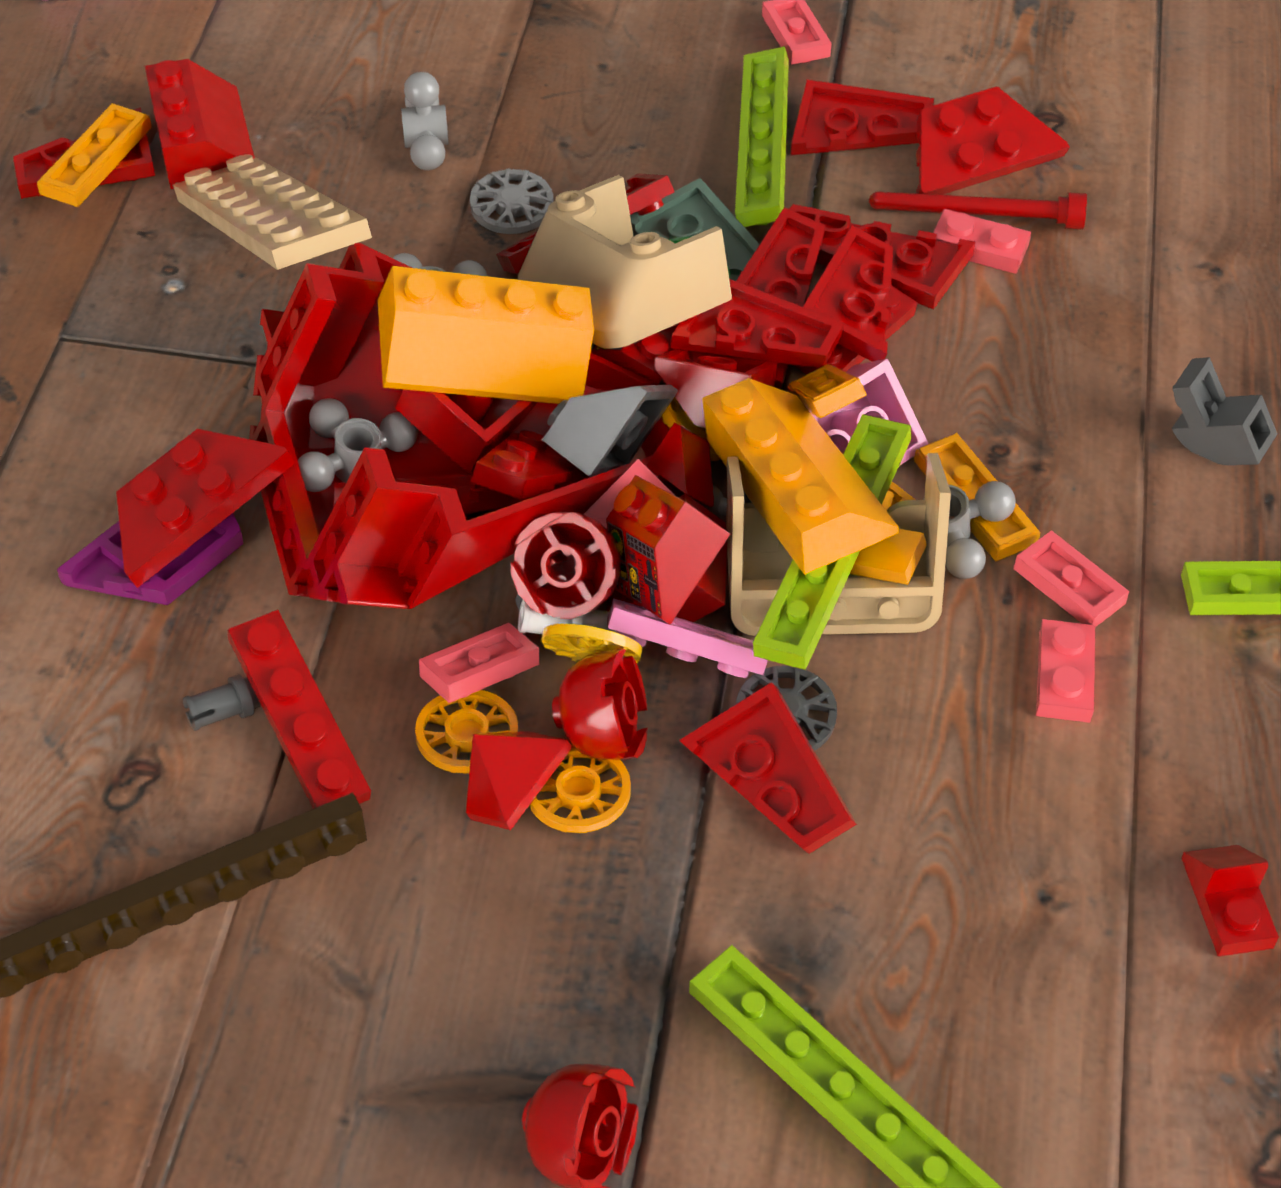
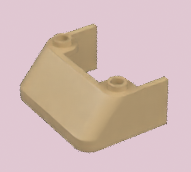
(633, 281)
(865, 604)

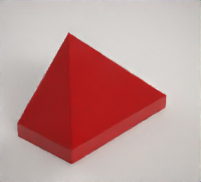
(509, 774)

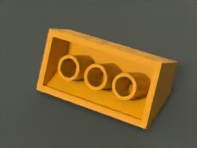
(484, 335)
(795, 474)

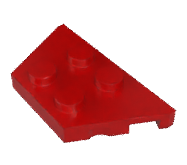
(979, 141)
(190, 495)

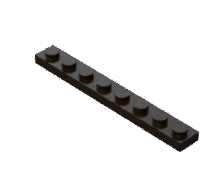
(179, 893)

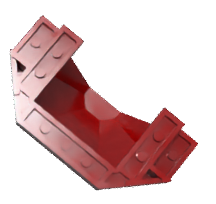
(383, 537)

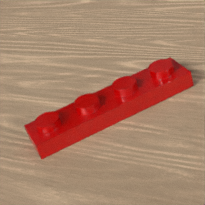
(297, 710)

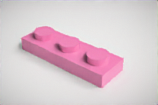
(686, 639)

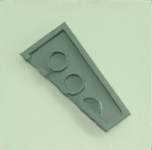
(693, 211)

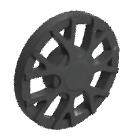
(796, 701)

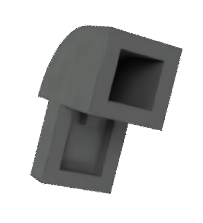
(1218, 426)

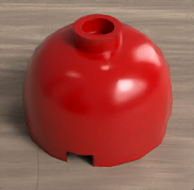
(565, 561)
(601, 706)
(581, 1125)

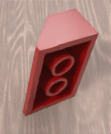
(196, 118)

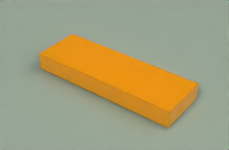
(94, 155)
(827, 390)
(969, 474)

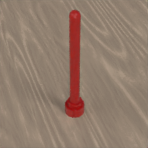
(1067, 210)

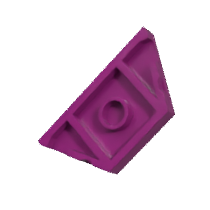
(101, 565)

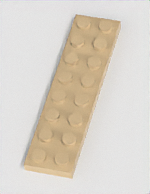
(270, 211)

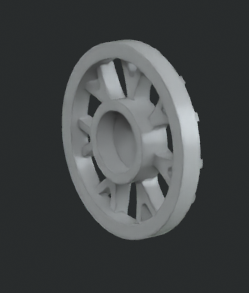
(510, 201)

